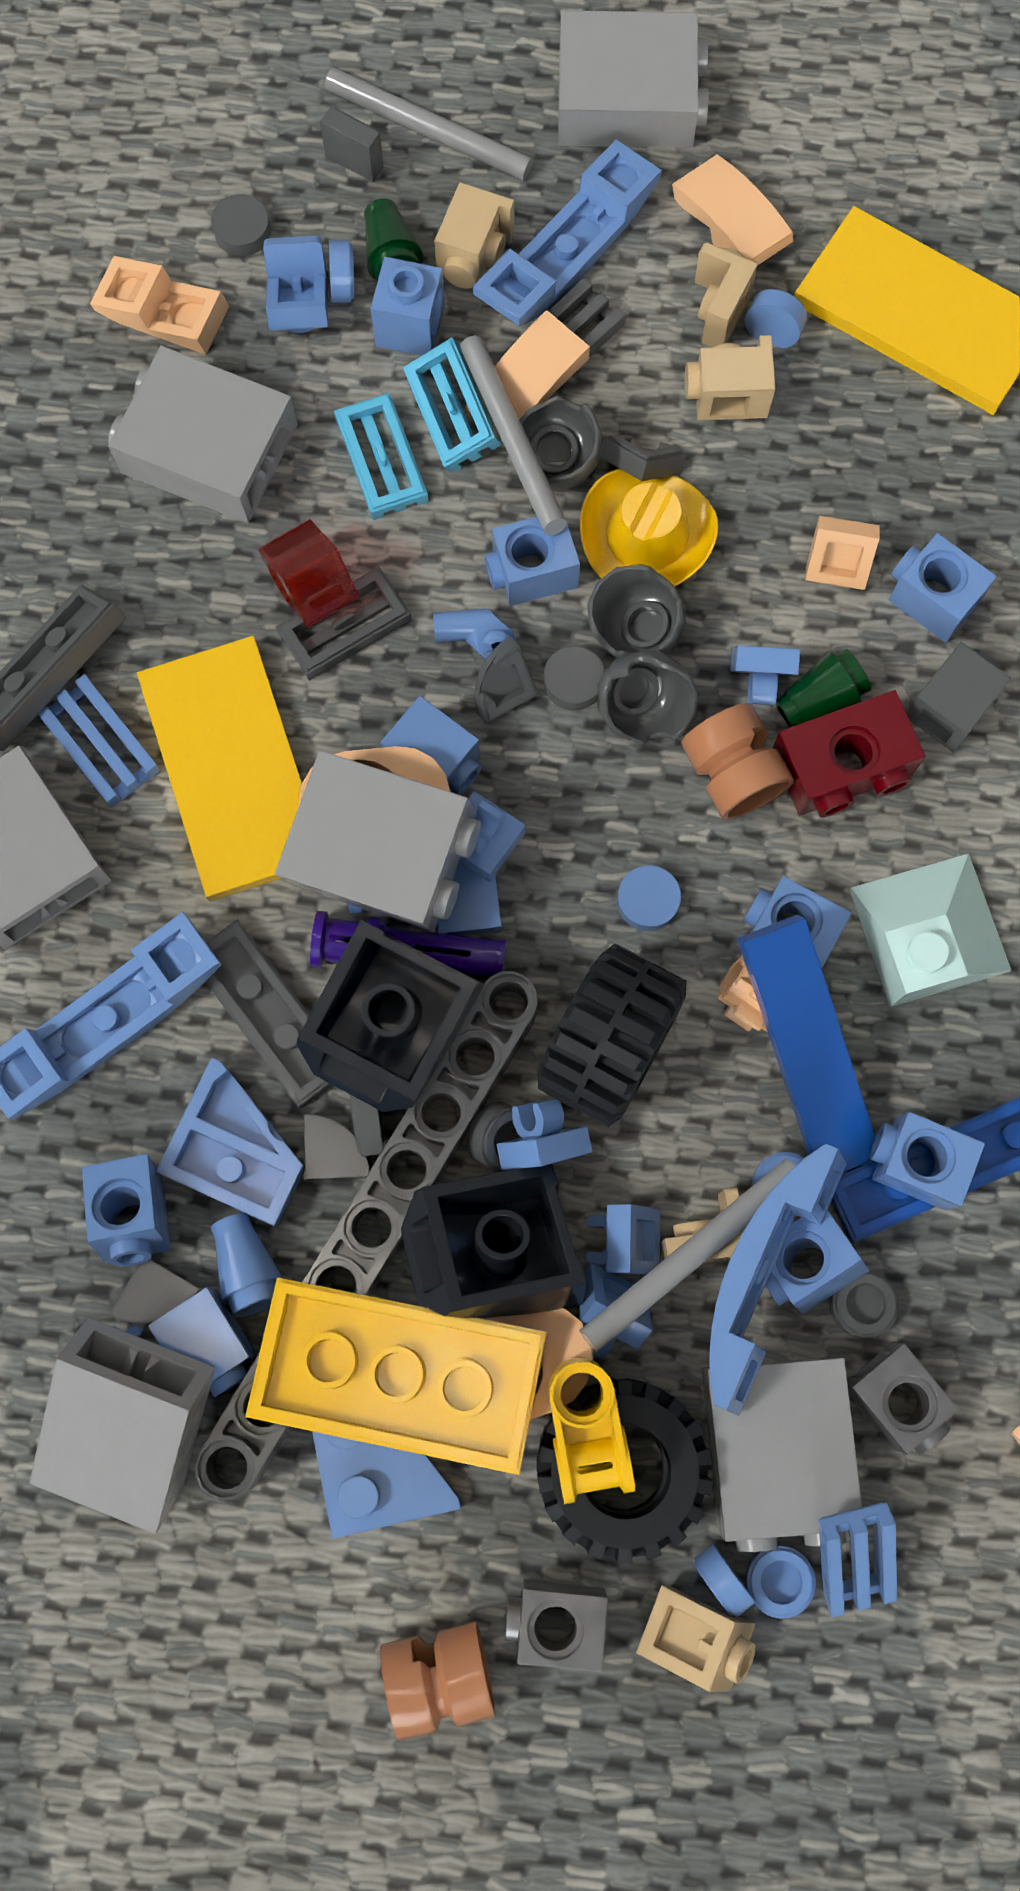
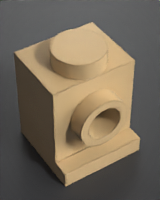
(473, 234)
(732, 381)

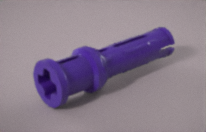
(484, 957)

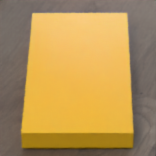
(917, 308)
(225, 762)
(397, 1375)

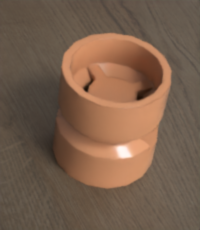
(735, 758)
(437, 1681)

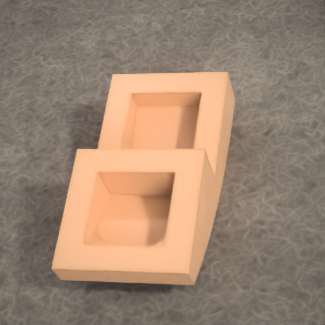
(733, 210)
(150, 302)
(540, 363)

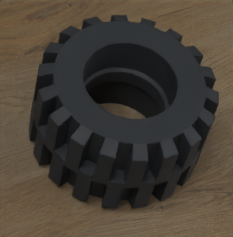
(611, 1034)
(672, 1505)

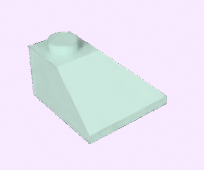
(929, 930)

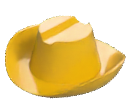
(648, 524)

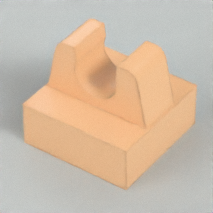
(842, 552)

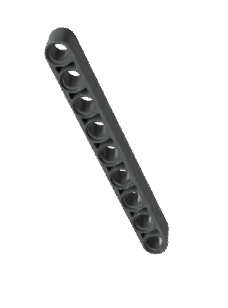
(343, 1249)

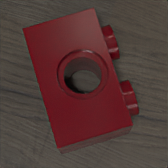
(873, 731)

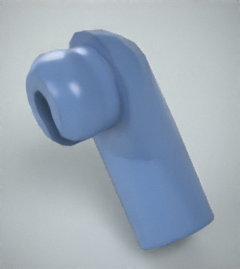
(475, 626)

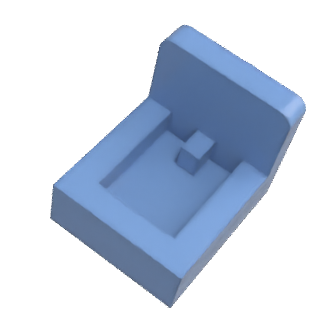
(296, 284)

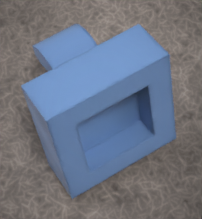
(763, 667)
(496, 839)
(542, 1137)
(631, 1239)
(600, 1292)

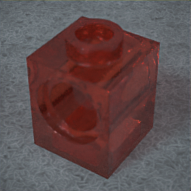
(309, 573)

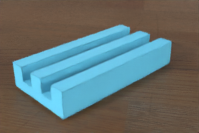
(470, 444)
(396, 498)

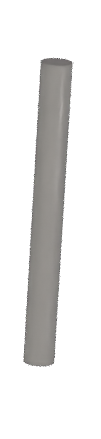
(428, 124)
(513, 436)
(681, 1262)

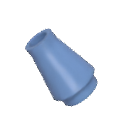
(244, 1266)

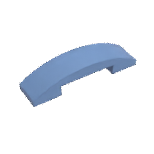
(572, 242)
(105, 1018)
(803, 1193)

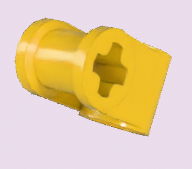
(589, 1436)

